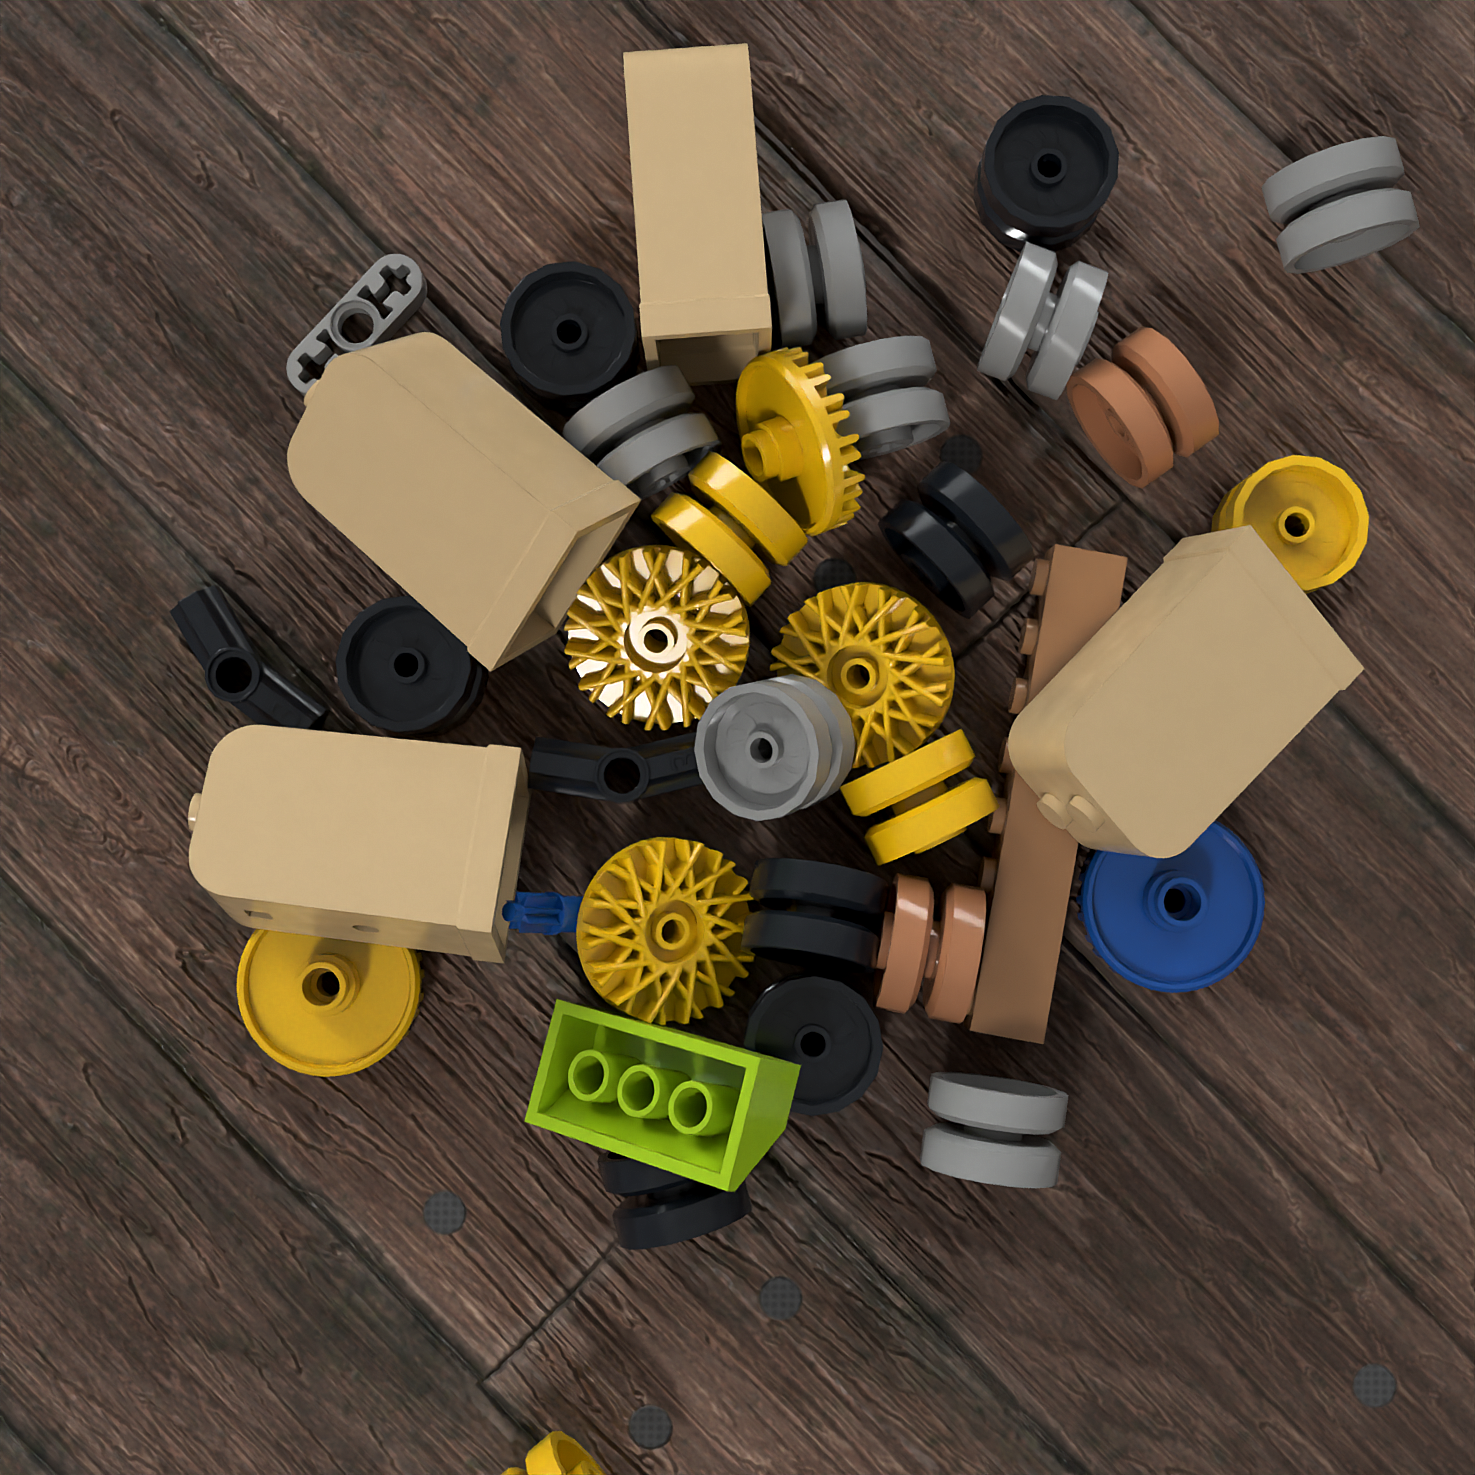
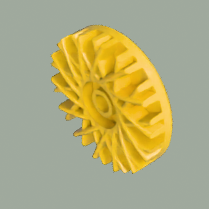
(793, 441)
(899, 648)
(632, 670)
(699, 951)
(321, 1031)

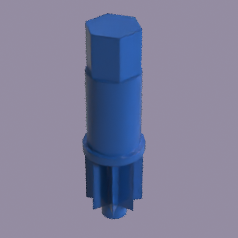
(542, 912)

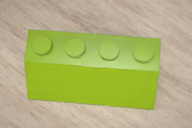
(660, 1094)

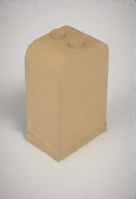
(697, 210)
(456, 491)
(1180, 698)
(363, 837)

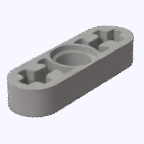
(354, 301)

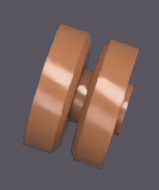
(1143, 406)
(938, 949)

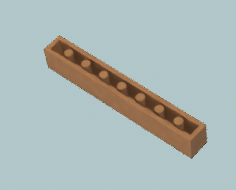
(1032, 858)

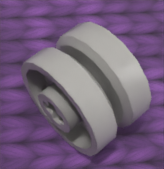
(1340, 204)
(821, 273)
(1045, 322)
(886, 394)
(643, 431)
(774, 746)
(993, 1130)

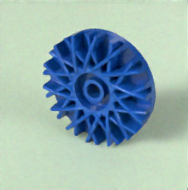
(1181, 948)

